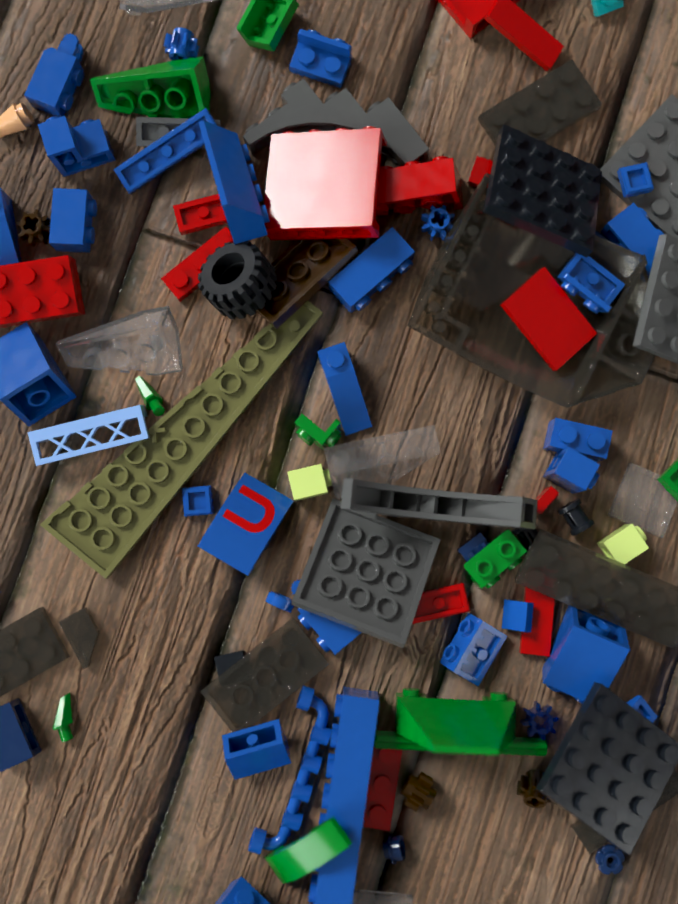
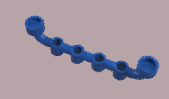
(301, 790)

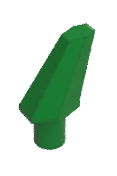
(150, 397)
(63, 718)

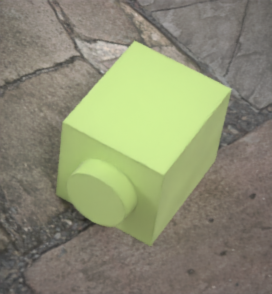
(309, 482)
(624, 543)

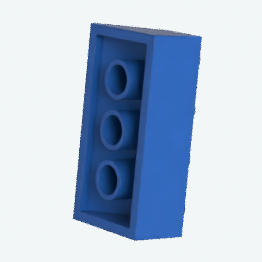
(234, 183)

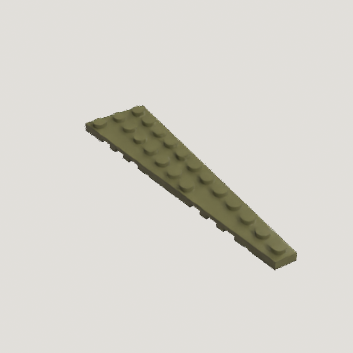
(133, 490)

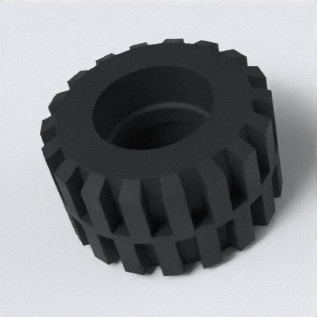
(237, 279)

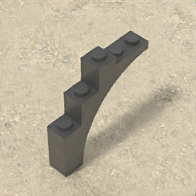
(305, 111)
(439, 504)

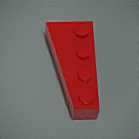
(419, 186)

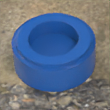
(279, 601)

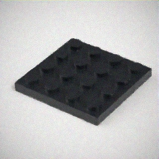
(544, 191)
(610, 768)

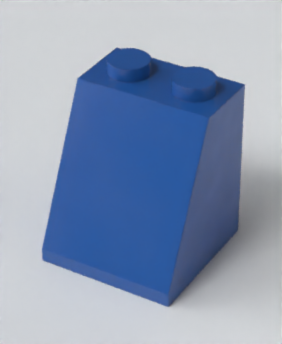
(30, 376)
(584, 653)

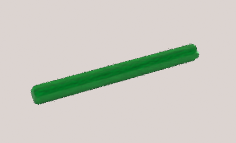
(518, 746)

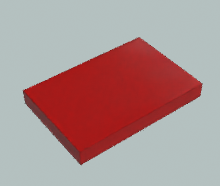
(548, 319)

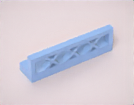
(91, 423)

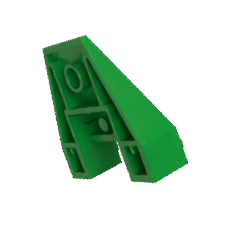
(456, 724)

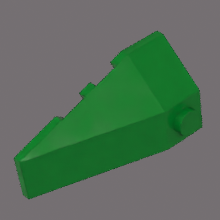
(158, 90)

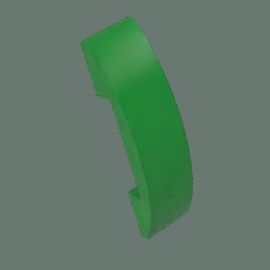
(308, 852)

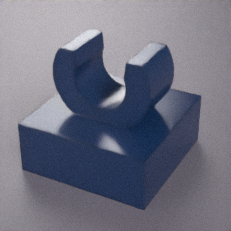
(473, 546)

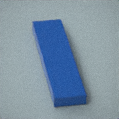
(163, 153)

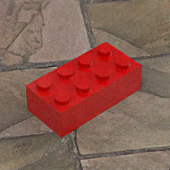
(39, 291)

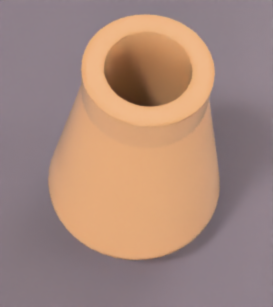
(15, 119)

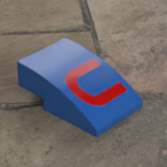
(245, 524)

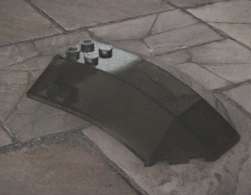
(487, 263)

